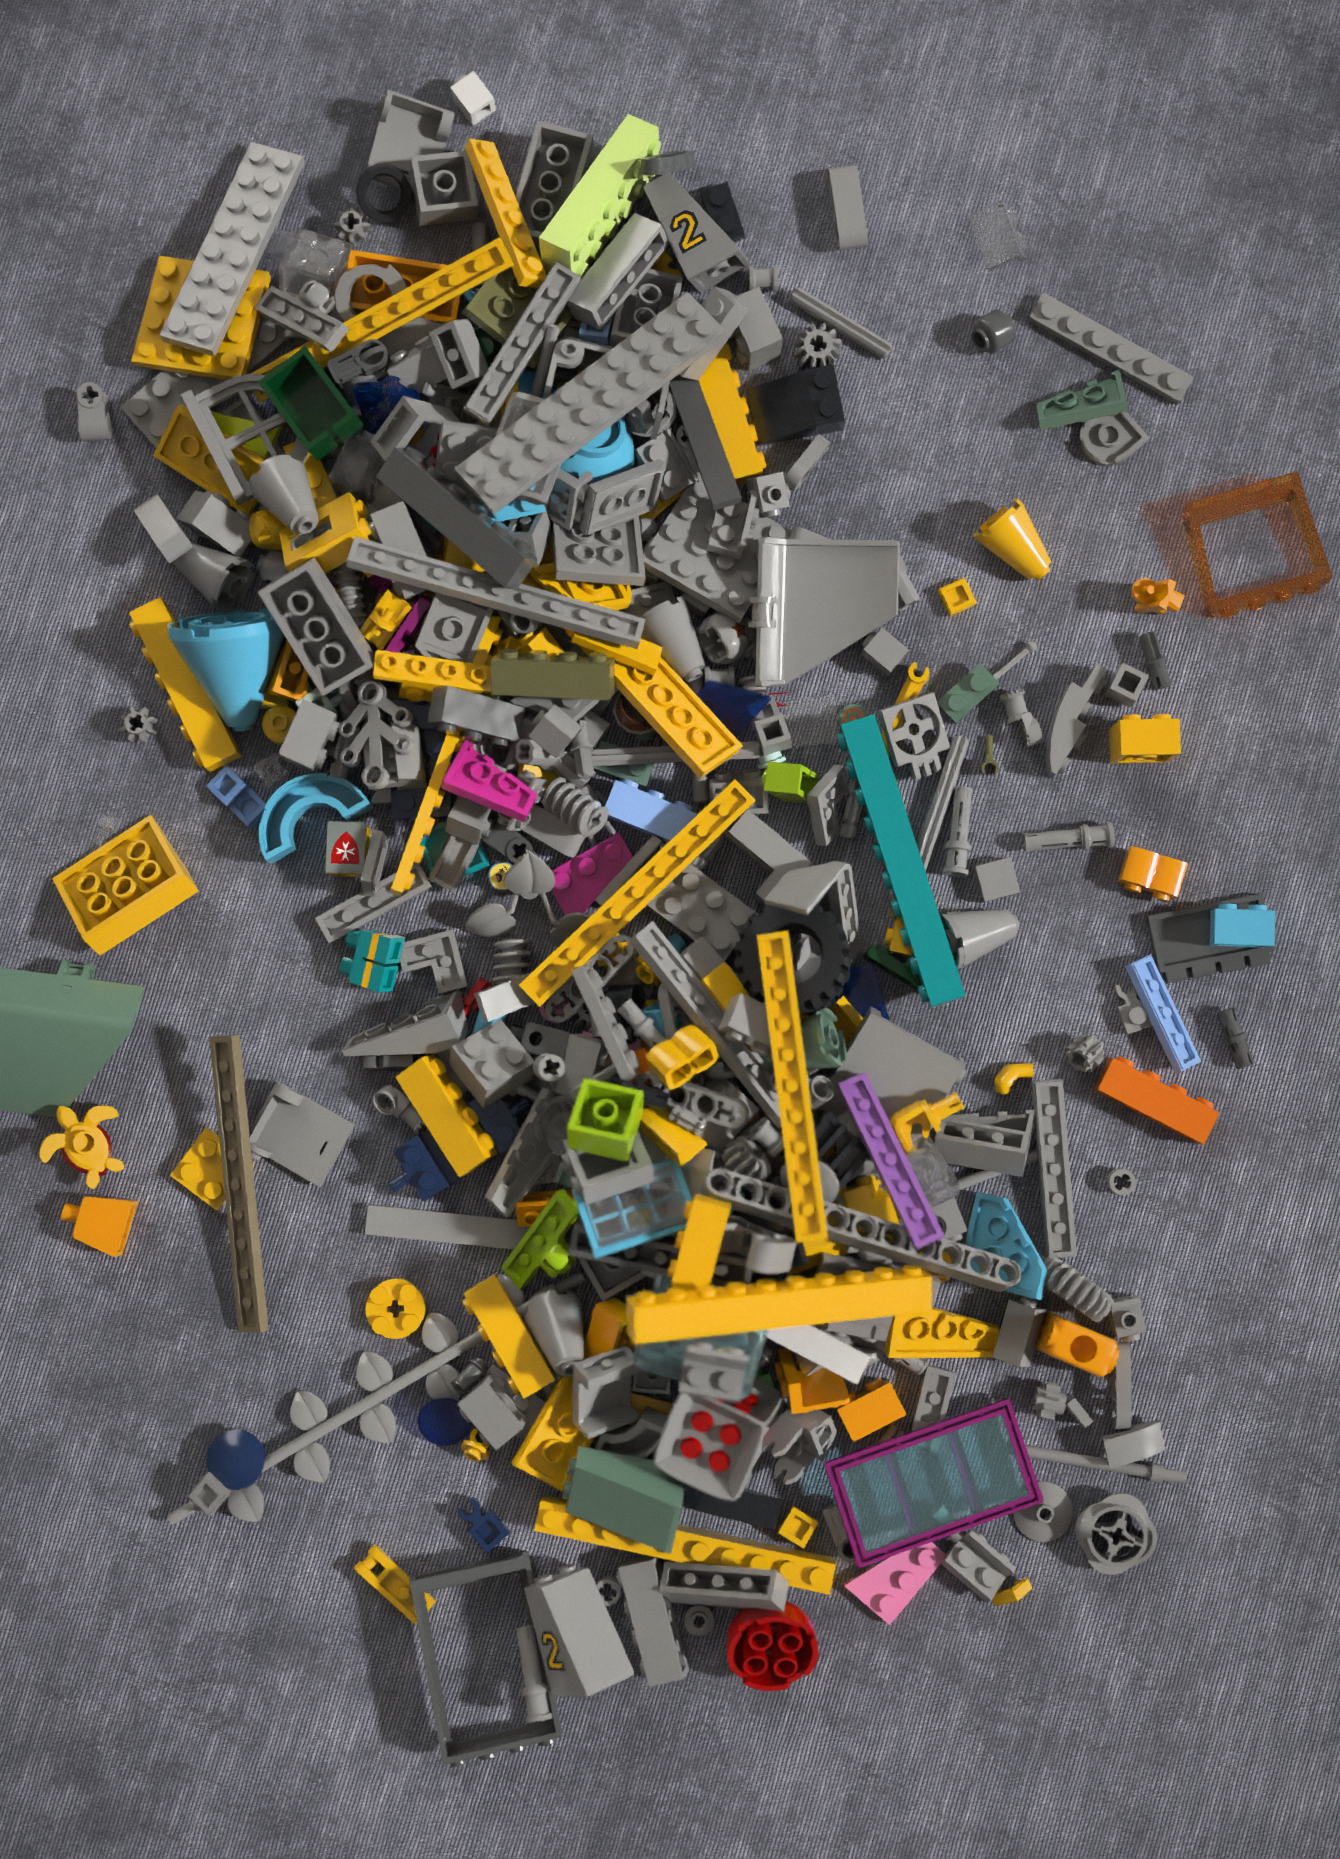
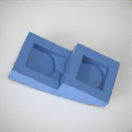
(237, 796)

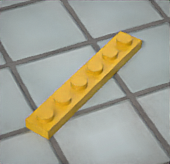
(506, 212)

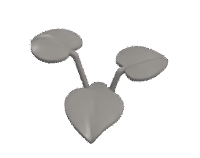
(525, 878)

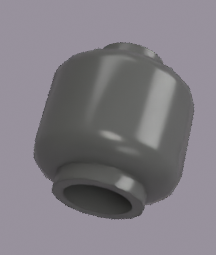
(993, 331)

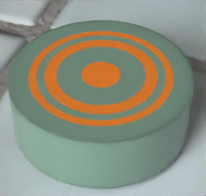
(851, 712)

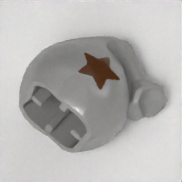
(726, 639)

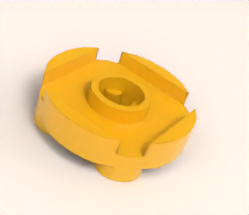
(384, 1321)

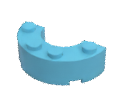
(295, 800)

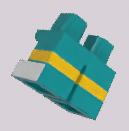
(373, 959)

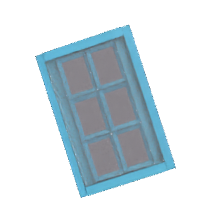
(637, 1214)

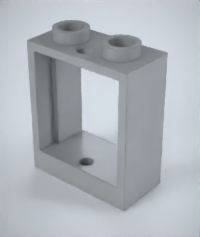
(405, 422)
(610, 1183)

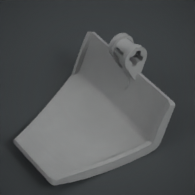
(819, 601)

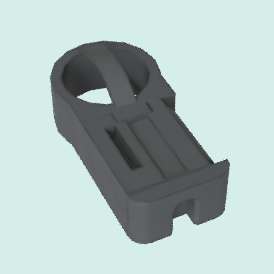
(352, 364)

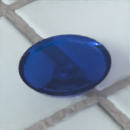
(442, 1422)

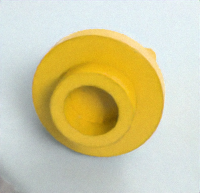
(474, 1450)

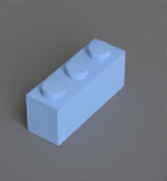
(647, 811)

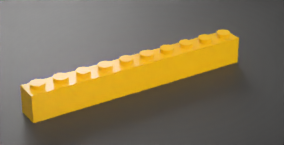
(778, 1303)
(697, 1546)

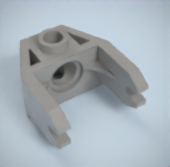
(799, 1441)

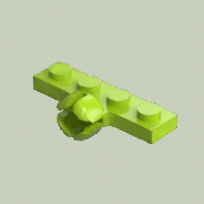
(544, 1243)

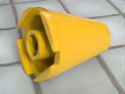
(1015, 541)

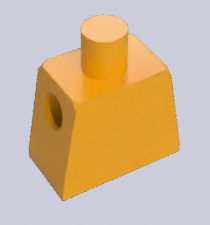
(101, 1222)

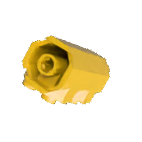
(861, 1197)

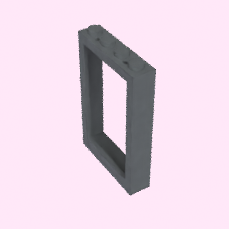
(486, 1745)

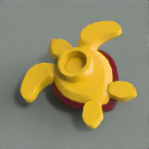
(83, 1143)

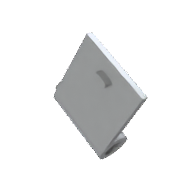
(407, 130)
(294, 1132)

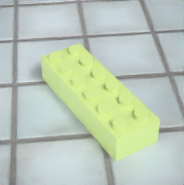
(600, 199)

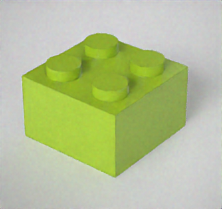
(605, 1119)

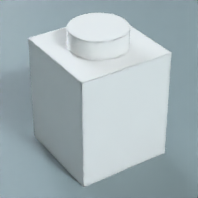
(472, 97)

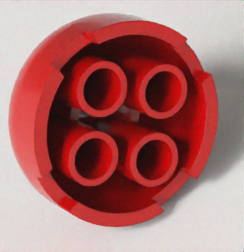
(771, 1647)

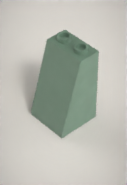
(625, 1496)

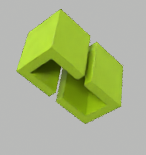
(789, 781)

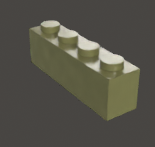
(553, 675)

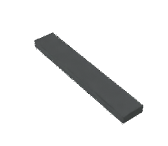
(704, 442)

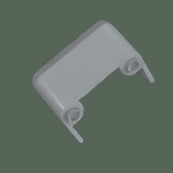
(579, 355)
(834, 890)

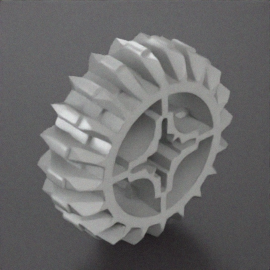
(1076, 1289)

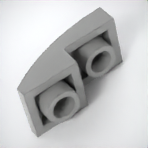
(1133, 1445)

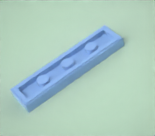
(1162, 1014)

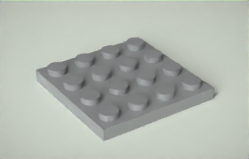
(682, 560)

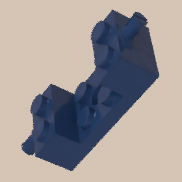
(407, 803)
(425, 1163)

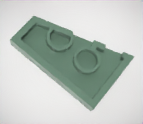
(1094, 401)

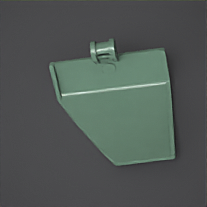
(58, 1033)

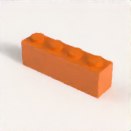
(1155, 1100)

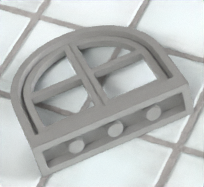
(219, 446)

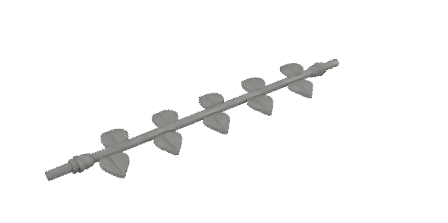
(377, 1419)

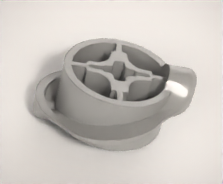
(1144, 1544)

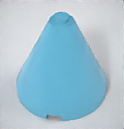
(231, 659)

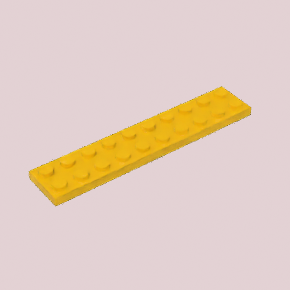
(669, 707)

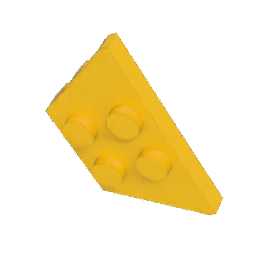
(601, 594)

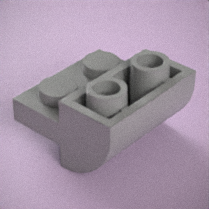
(404, 770)

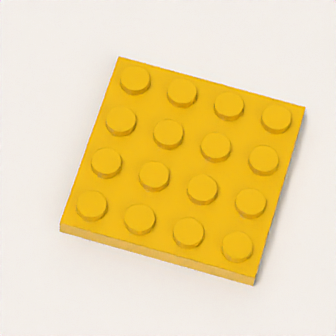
(236, 346)

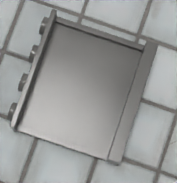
(897, 1066)

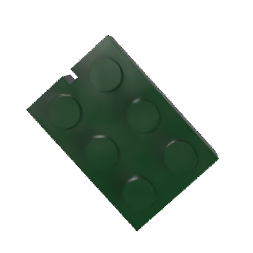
(310, 403)

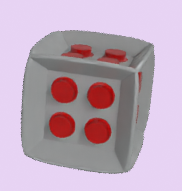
(716, 1441)

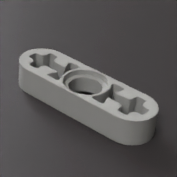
(1121, 1388)

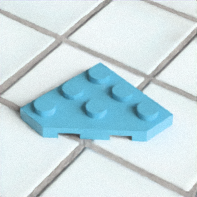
(998, 1230)

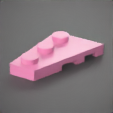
(895, 1580)

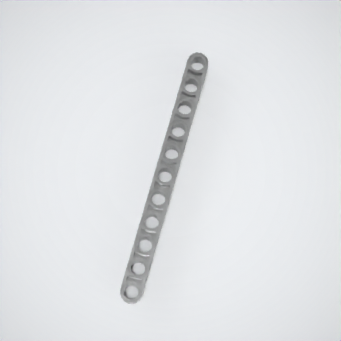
(875, 1230)

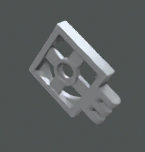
(920, 757)

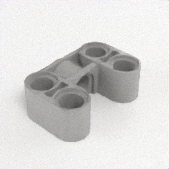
(765, 1249)

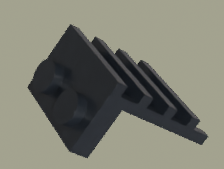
(827, 1131)

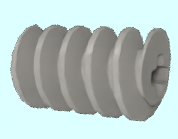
(574, 807)
(510, 959)

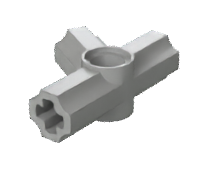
(532, 753)

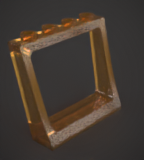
(1240, 501)

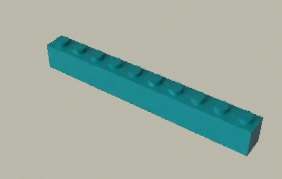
(901, 862)

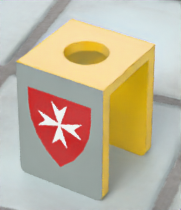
(346, 848)

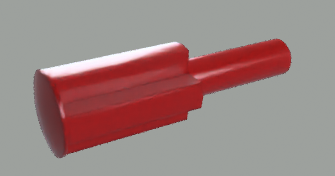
(470, 1000)

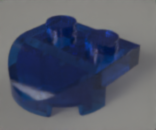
(379, 399)

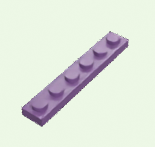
(890, 1161)

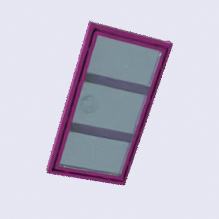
(933, 1482)

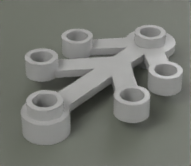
(373, 732)

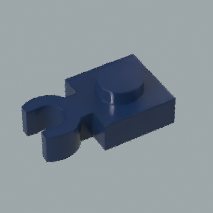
(486, 1528)

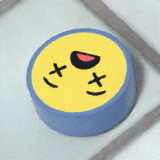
(497, 874)

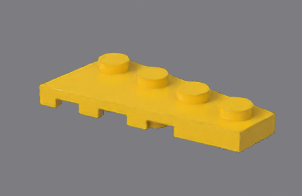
(940, 1336)

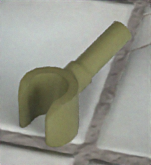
(989, 756)

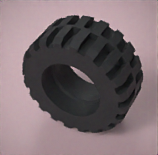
(819, 925)

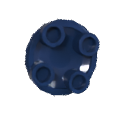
(236, 1459)

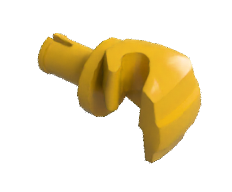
(925, 1114)

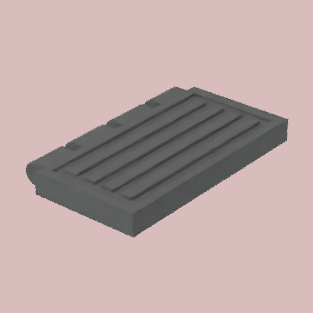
(1183, 938)

